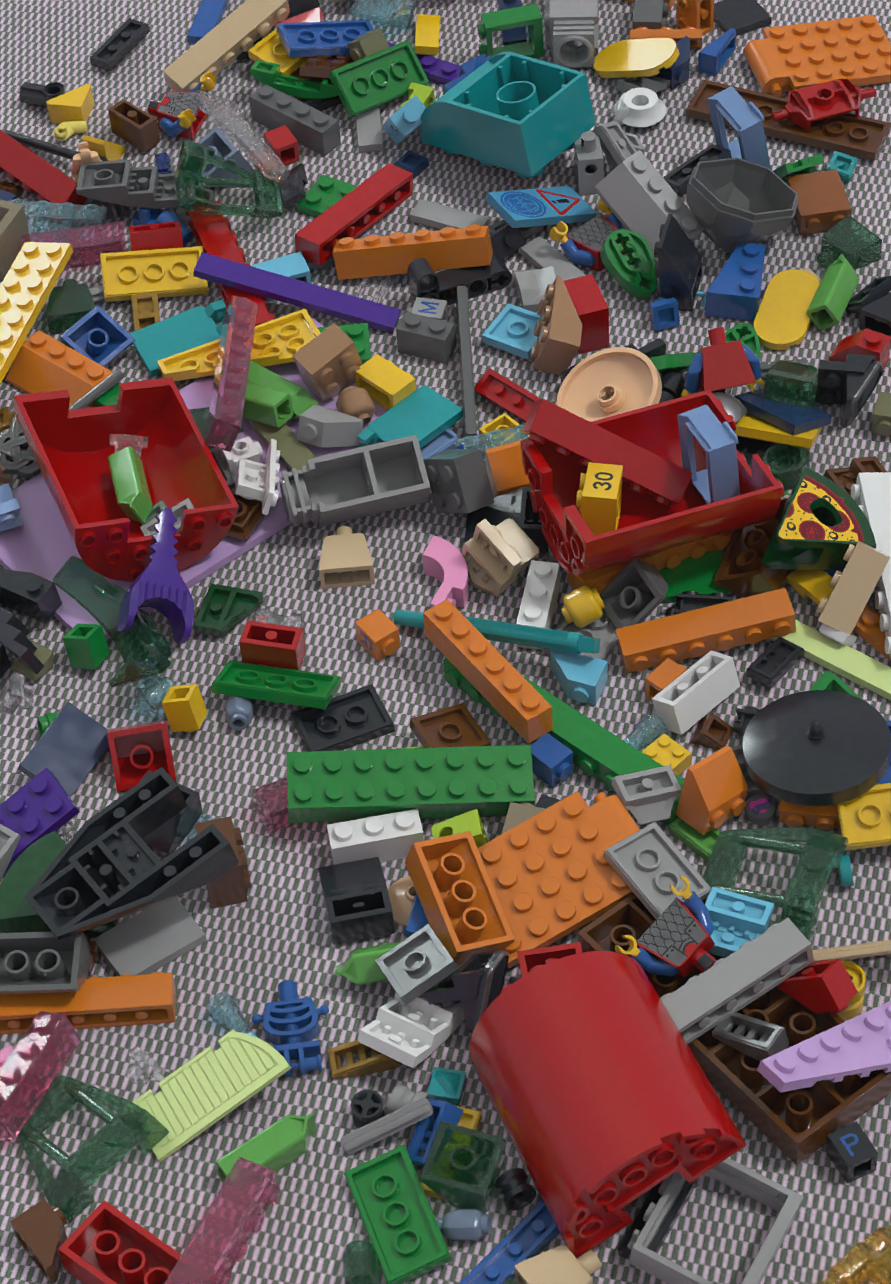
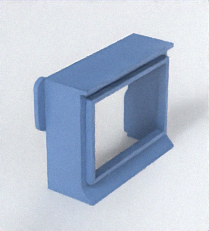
(745, 120)
(719, 442)

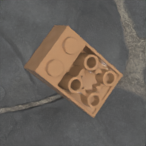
(557, 330)

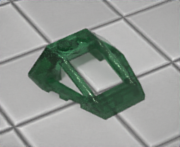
(196, 198)
(809, 878)
(95, 1156)

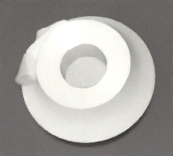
(639, 108)

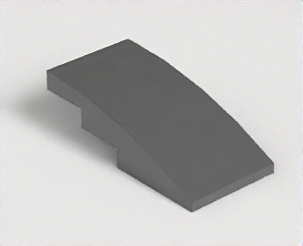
(127, 186)

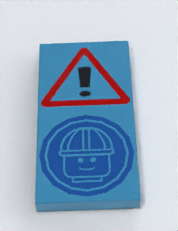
(540, 206)

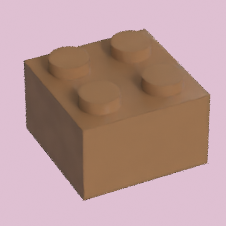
(328, 362)

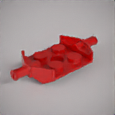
(806, 104)

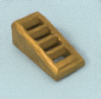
(377, 1063)

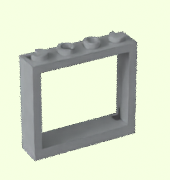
(739, 1178)

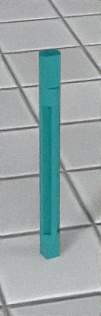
(515, 633)

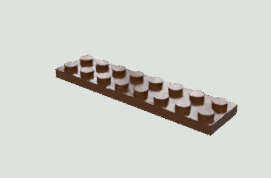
(843, 133)

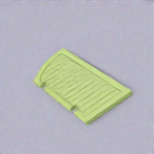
(211, 1088)

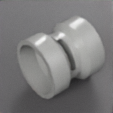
(403, 1096)

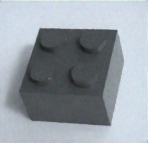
(458, 481)

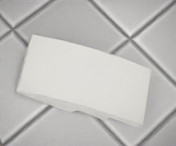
(411, 1030)

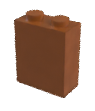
(820, 201)

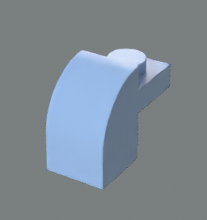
(9, 509)

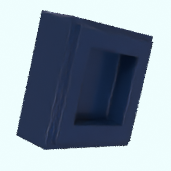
(412, 163)

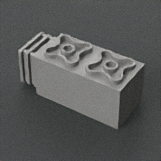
(572, 32)
(356, 483)

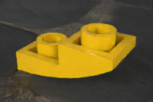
(811, 583)

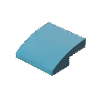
(736, 919)

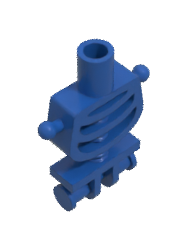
(292, 1026)

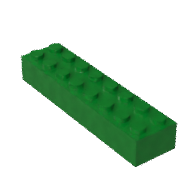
(387, 781)

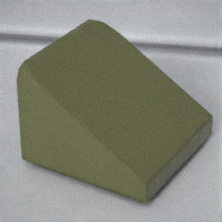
(44, 655)

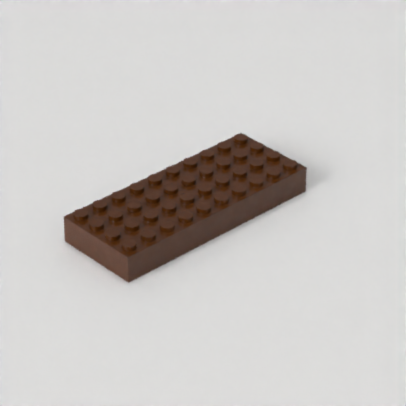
(791, 1119)

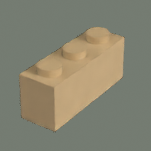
(852, 587)

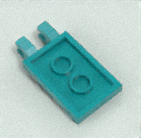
(178, 334)
(419, 413)

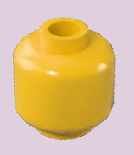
(582, 606)

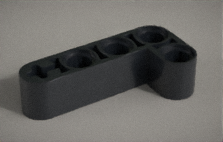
(443, 285)

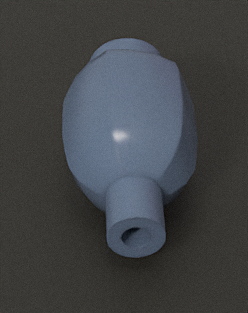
(239, 712)
(465, 1225)

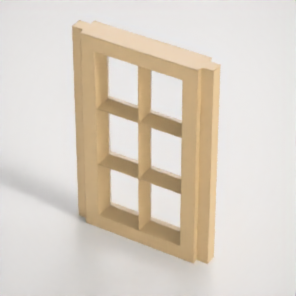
(853, 951)

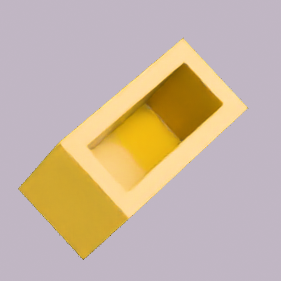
(385, 381)

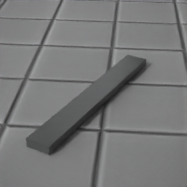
(465, 362)

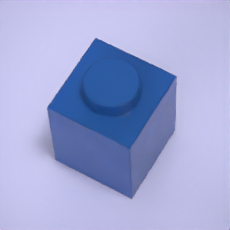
(551, 760)

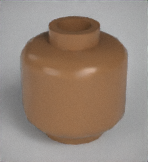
(356, 403)

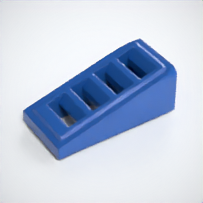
(717, 53)
(428, 1128)

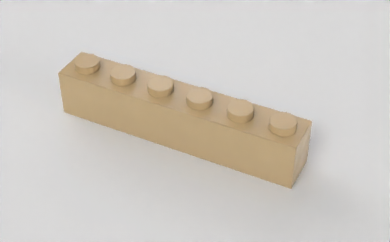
(225, 42)

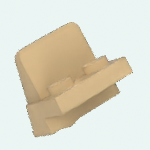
(497, 555)

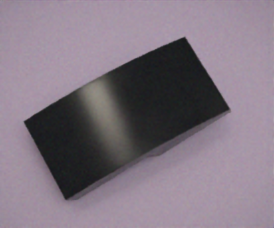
(293, 187)

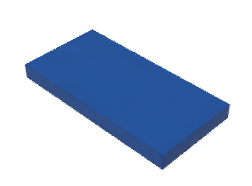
(321, 37)

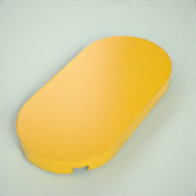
(636, 58)
(783, 310)

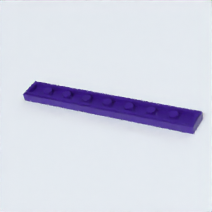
(296, 292)

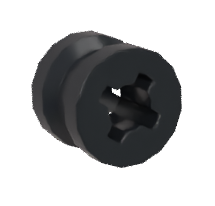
(363, 1103)
(515, 1189)

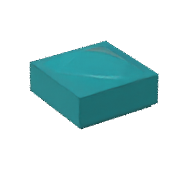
(843, 164)
(447, 1085)

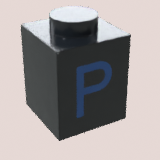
(851, 1152)

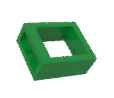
(509, 19)

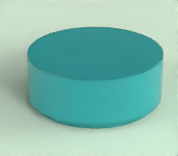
(845, 872)

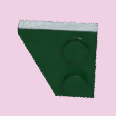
(225, 609)

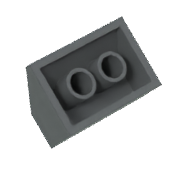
(42, 962)

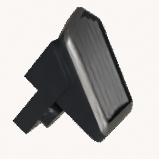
(848, 384)
(474, 984)

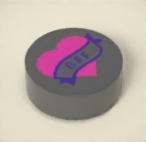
(760, 809)

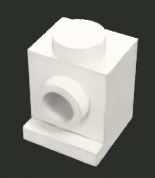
(243, 449)

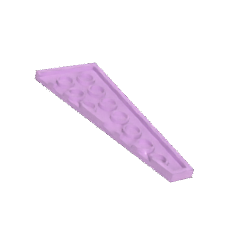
(841, 1051)

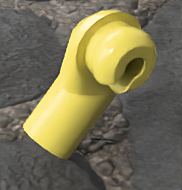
(68, 129)

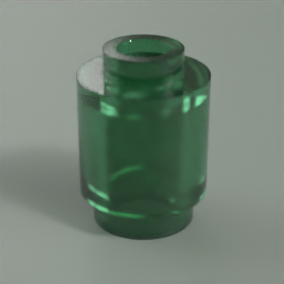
(360, 1263)

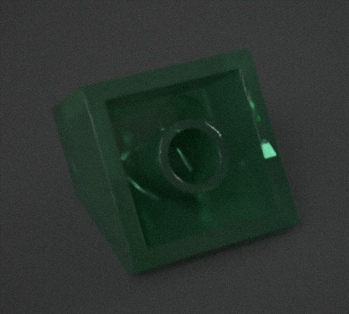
(464, 1166)

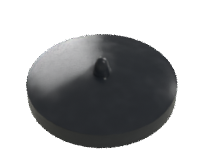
(817, 748)

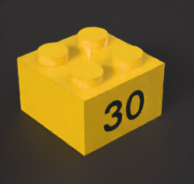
(600, 497)

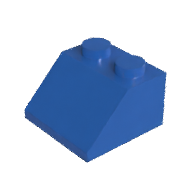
(98, 337)

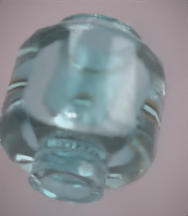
(150, 696)

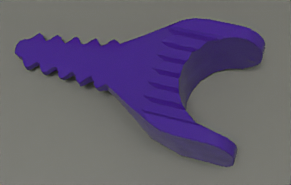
(161, 585)

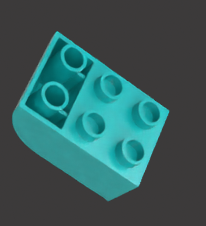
(511, 114)

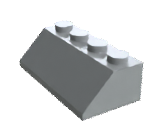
(644, 200)

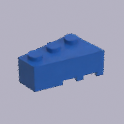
(738, 285)

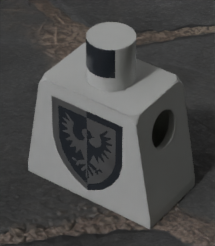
(588, 153)

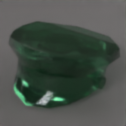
(787, 463)

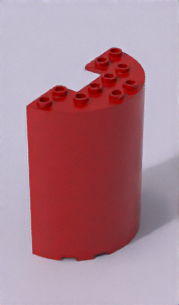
(177, 465)
(643, 524)
(597, 1090)

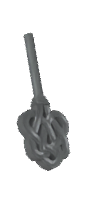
(13, 439)

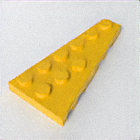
(272, 345)

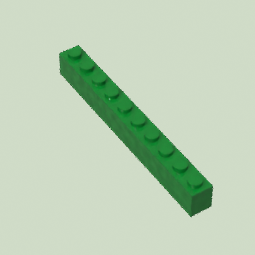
(593, 747)

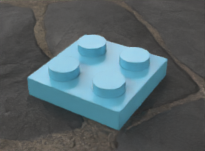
(512, 331)

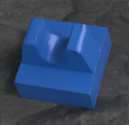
(146, 216)
(664, 313)

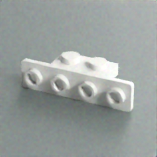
(258, 479)

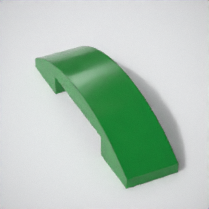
(298, 87)

